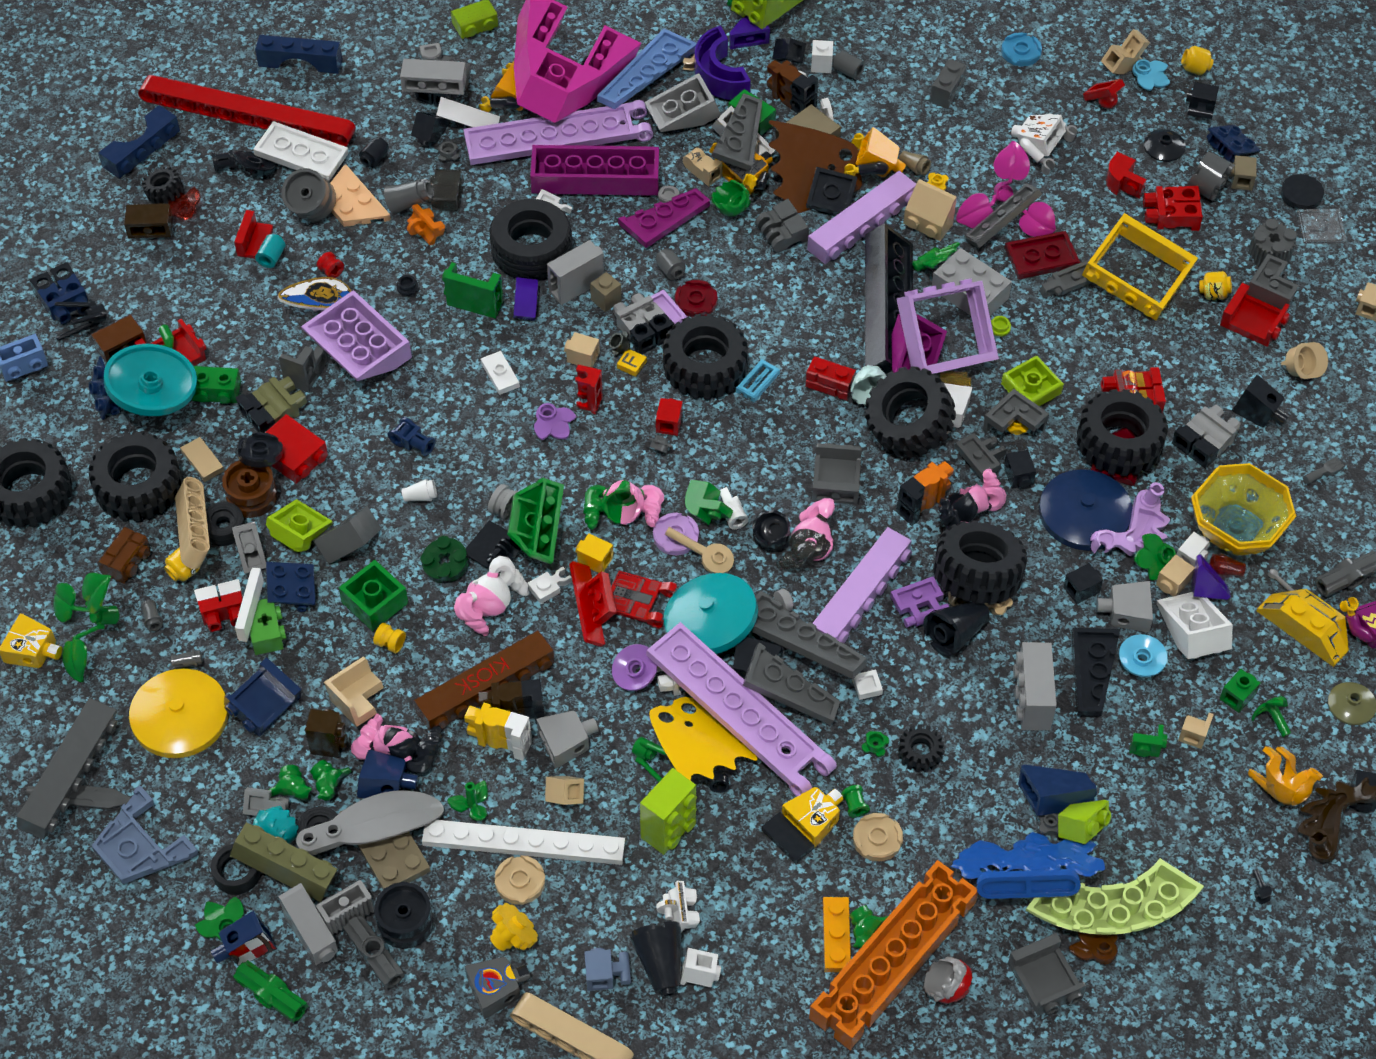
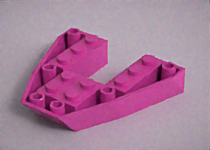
(553, 83)

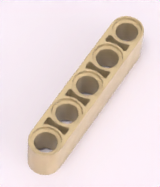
(192, 523)
(566, 1030)

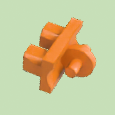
(422, 223)

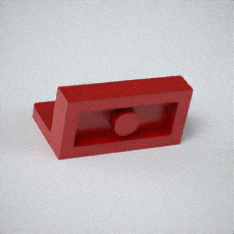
(251, 235)

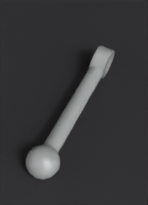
(1274, 574)

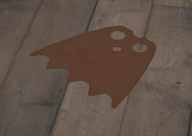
(800, 154)

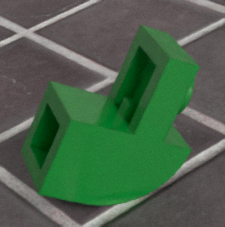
(703, 502)

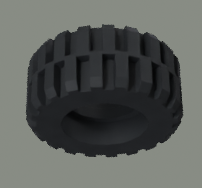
(705, 334)
(895, 391)
(130, 453)
(1118, 453)
(45, 498)
(980, 562)

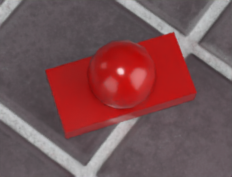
(1105, 93)

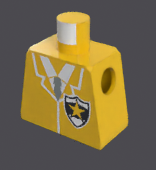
(29, 644)
(814, 813)

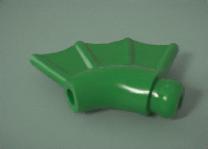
(934, 257)

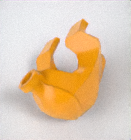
(1291, 787)

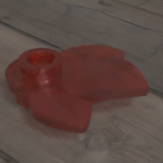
(184, 206)

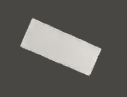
(465, 114)

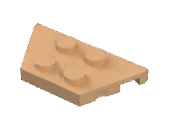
(354, 201)

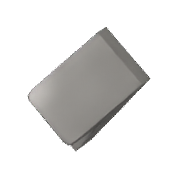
(249, 546)

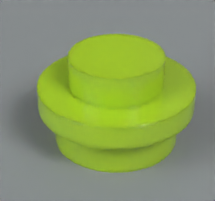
(1000, 326)

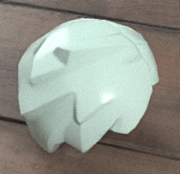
(864, 381)

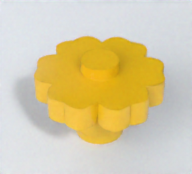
(512, 929)

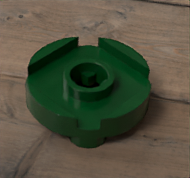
(436, 551)

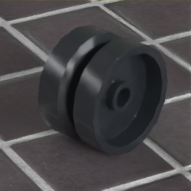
(403, 915)

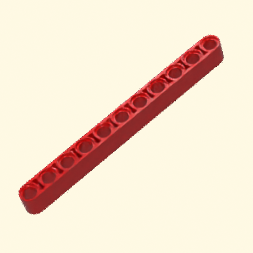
(243, 109)

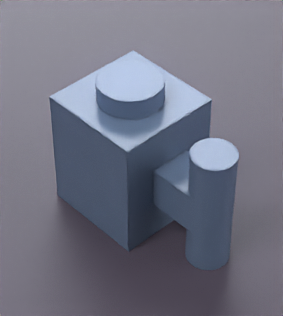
(601, 969)

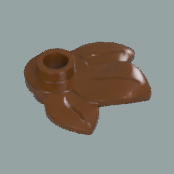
(1096, 947)

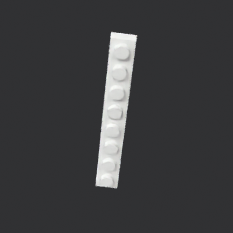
(524, 841)

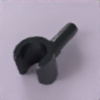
(1264, 892)

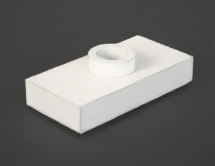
(500, 372)

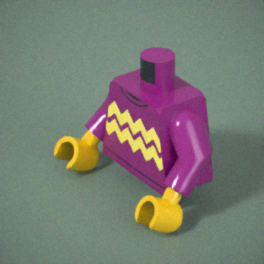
(1361, 620)

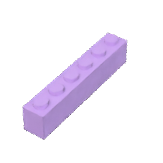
(861, 218)
(863, 585)

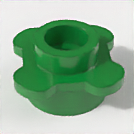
(875, 737)

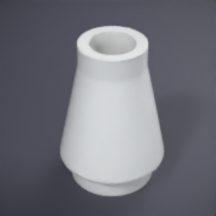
(421, 491)

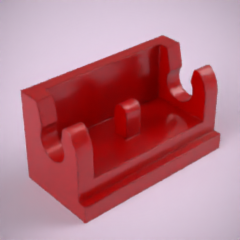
(589, 387)

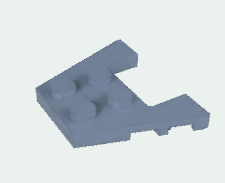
(130, 850)

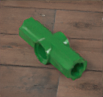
(270, 991)

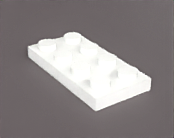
(300, 150)

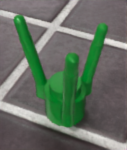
(645, 751)

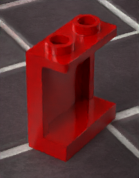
(1254, 317)
(185, 343)

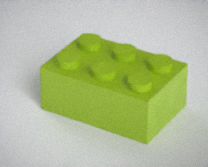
(668, 811)

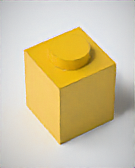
(594, 553)

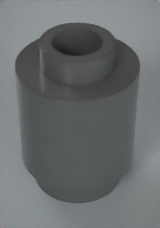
(670, 264)

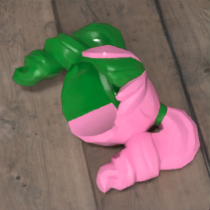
(622, 503)

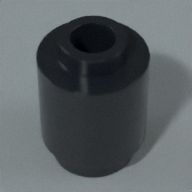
(373, 152)

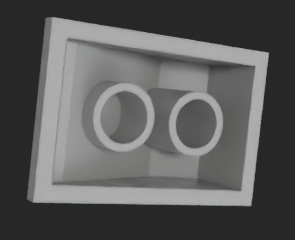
(683, 105)

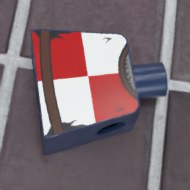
(244, 940)

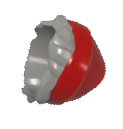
(948, 980)

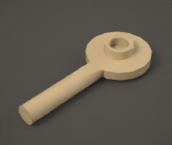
(715, 557)

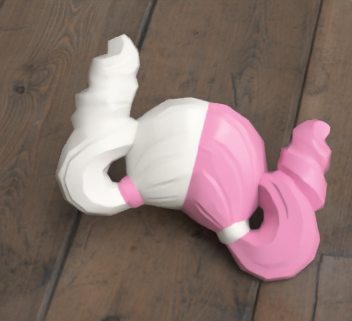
(490, 594)

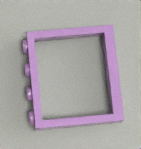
(980, 319)

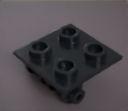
(491, 543)

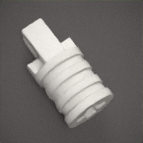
(738, 516)

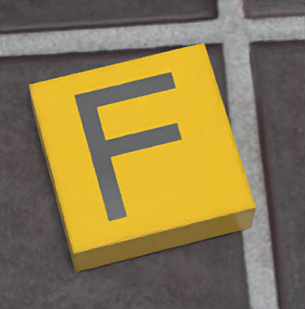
(631, 362)

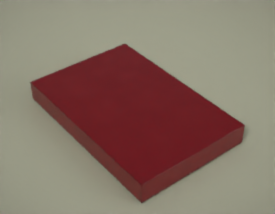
(1041, 254)

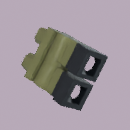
(271, 403)

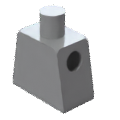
(1129, 606)
(565, 736)

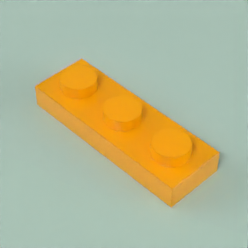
(836, 933)

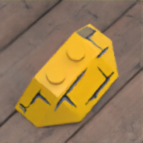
(1309, 622)

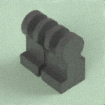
(782, 226)

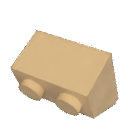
(930, 210)

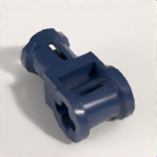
(409, 436)

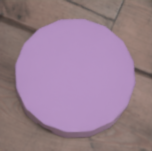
(680, 523)

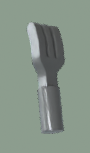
(1330, 468)

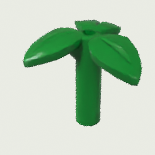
(1272, 707)
(474, 795)

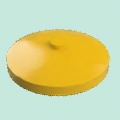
(178, 713)

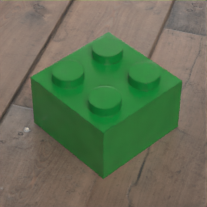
(373, 595)

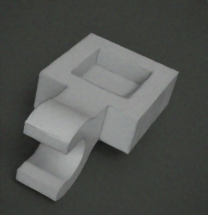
(261, 799)

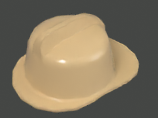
(1306, 360)

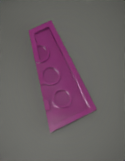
(663, 218)

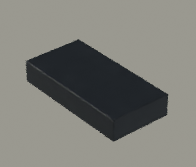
(787, 837)

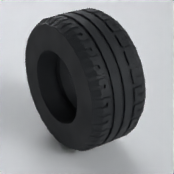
(526, 218)

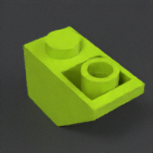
(1083, 820)

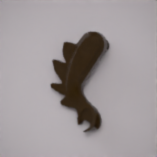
(1326, 817)

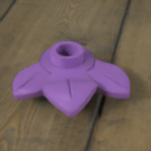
(555, 424)

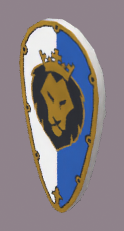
(314, 293)

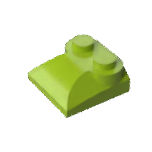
(297, 525)

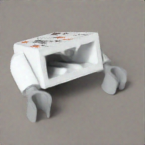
(1041, 135)

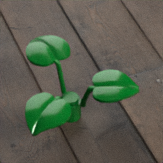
(93, 592)

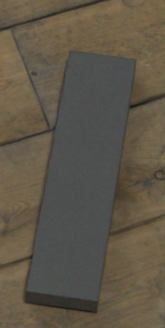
(1003, 215)

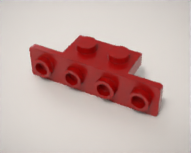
(593, 601)

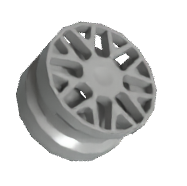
(501, 502)

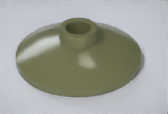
(1352, 711)

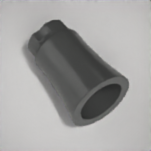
(407, 194)

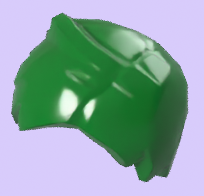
(731, 198)

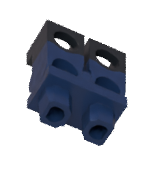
(59, 290)

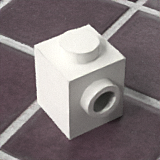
(822, 56)

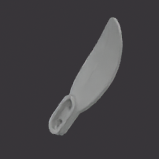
(373, 820)

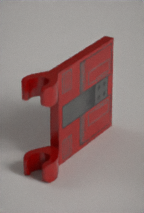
(636, 596)

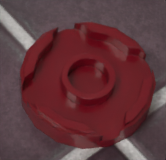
(696, 298)

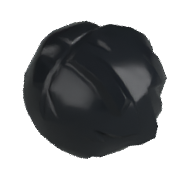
(771, 529)

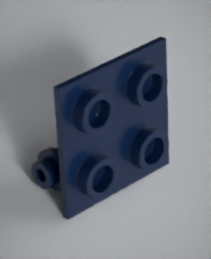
(1230, 141)
(96, 388)
(290, 584)

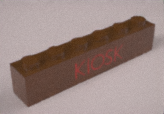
(509, 665)

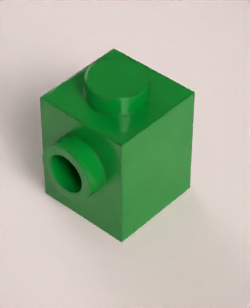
(1240, 690)

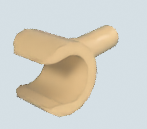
(689, 63)

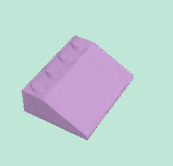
(358, 338)

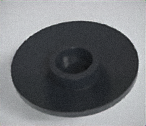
(1164, 145)
(252, 162)

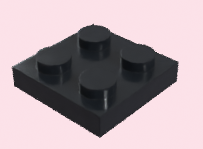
(831, 191)

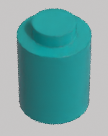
(270, 250)

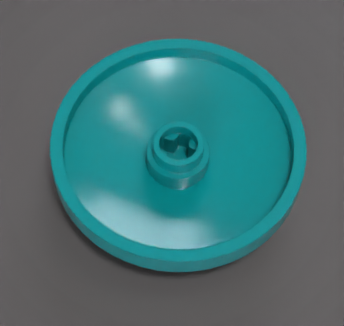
(150, 379)
(715, 609)

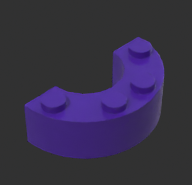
(720, 79)

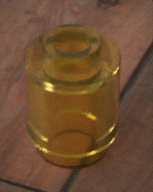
(955, 378)

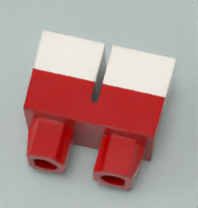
(215, 611)

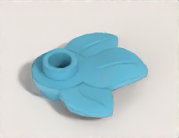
(1150, 74)

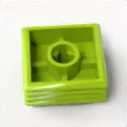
(1033, 381)

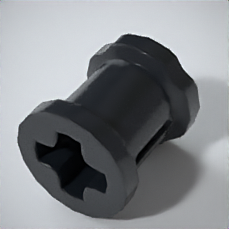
(223, 160)

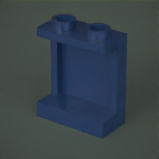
(262, 698)

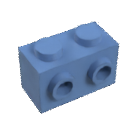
(21, 357)

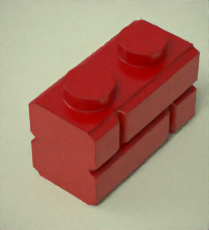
(830, 378)

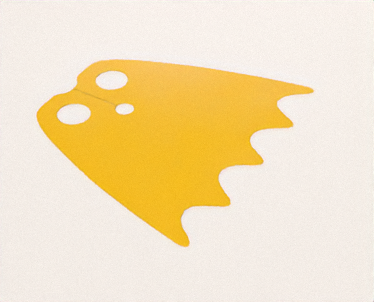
(700, 746)

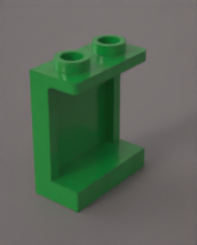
(473, 294)

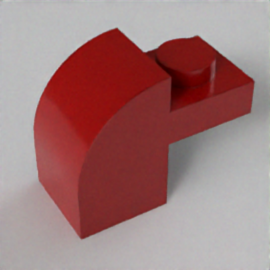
(1121, 176)

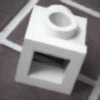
(1192, 547)
(700, 968)

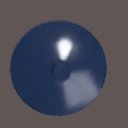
(1081, 504)

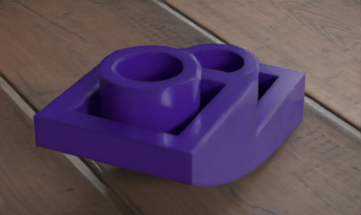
(525, 298)

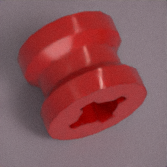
(330, 265)

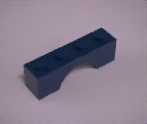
(322, 54)
(124, 156)

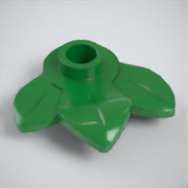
(1152, 555)
(219, 917)

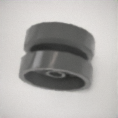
(308, 194)

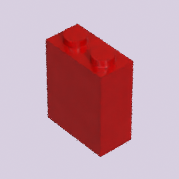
(300, 449)

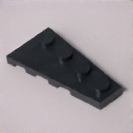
(1093, 663)

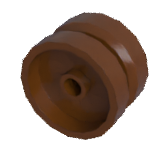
(250, 489)

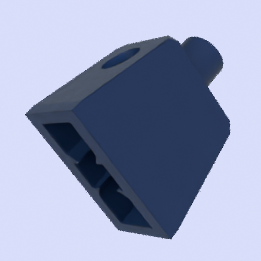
(383, 774)

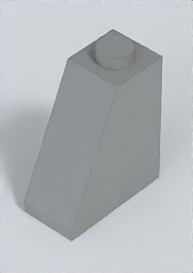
(308, 924)

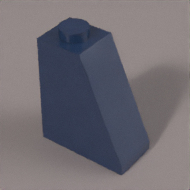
(1054, 789)

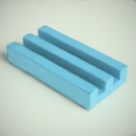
(741, 388)

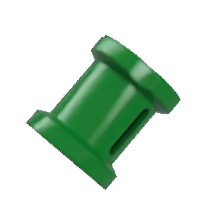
(855, 801)

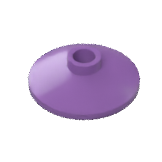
(626, 664)

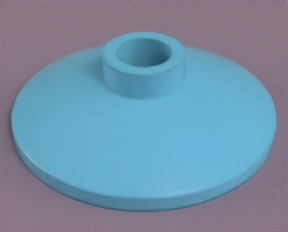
(1146, 648)

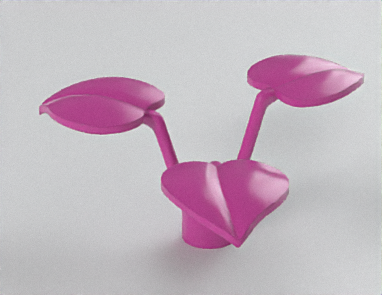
(1011, 164)

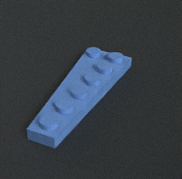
(652, 62)

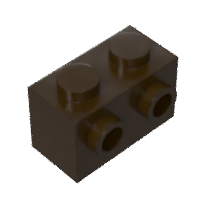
(146, 219)
(325, 733)

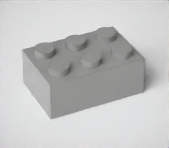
(965, 266)
(1035, 686)

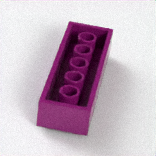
(595, 170)

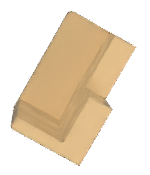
(351, 689)

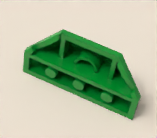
(536, 518)

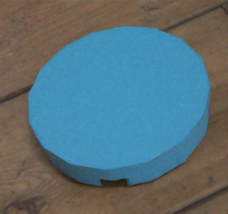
(1021, 49)

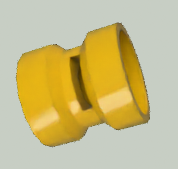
(389, 638)

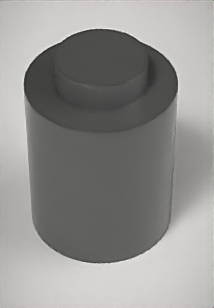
(848, 64)

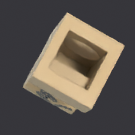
(703, 166)

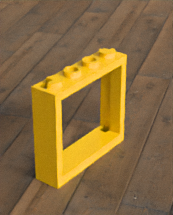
(1154, 244)

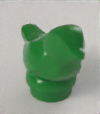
(327, 778)
(291, 783)
(864, 924)

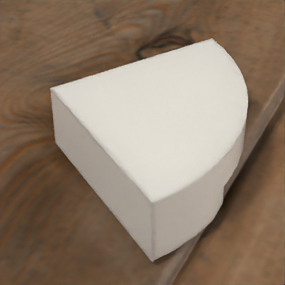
(825, 107)

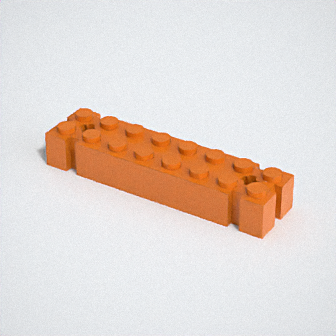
(893, 955)

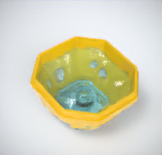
(1242, 509)

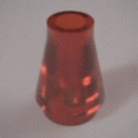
(1227, 566)

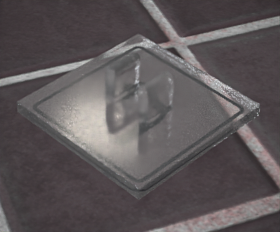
(1321, 226)

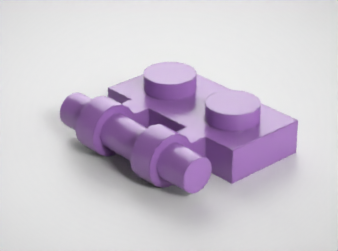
(917, 596)

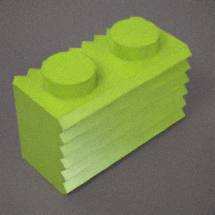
(474, 18)

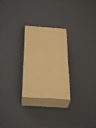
(202, 459)

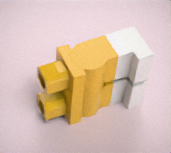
(500, 729)

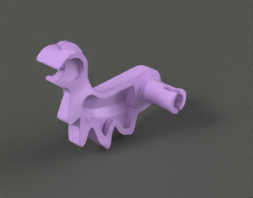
(1144, 520)

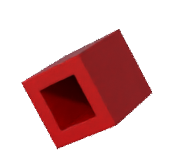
(669, 416)

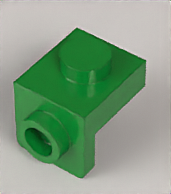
(1148, 745)

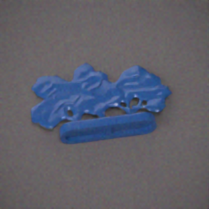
(1041, 865)

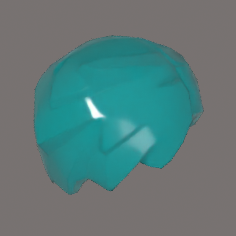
(277, 823)

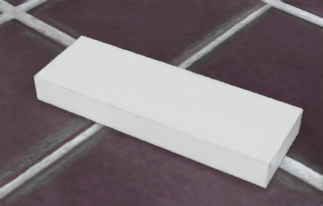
(249, 604)

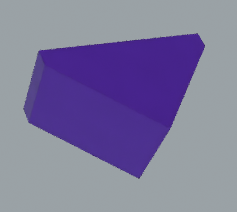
(747, 34)
(1207, 581)

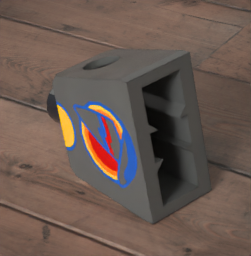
(495, 984)

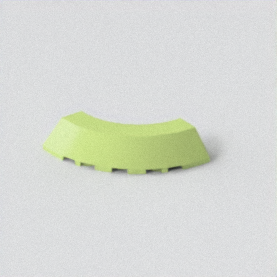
(1121, 907)

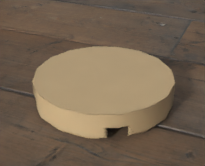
(877, 837)
(519, 880)

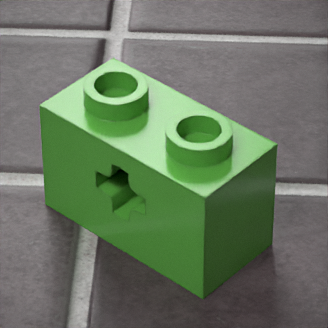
(265, 629)

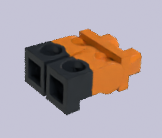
(923, 491)

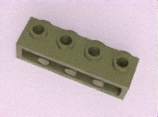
(283, 861)

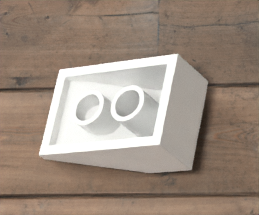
(1196, 625)

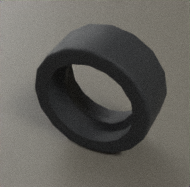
(230, 886)

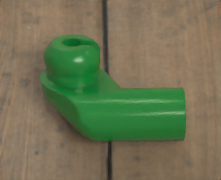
(167, 336)

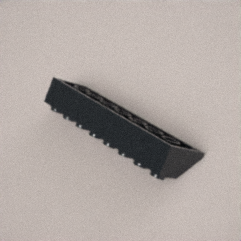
(886, 279)

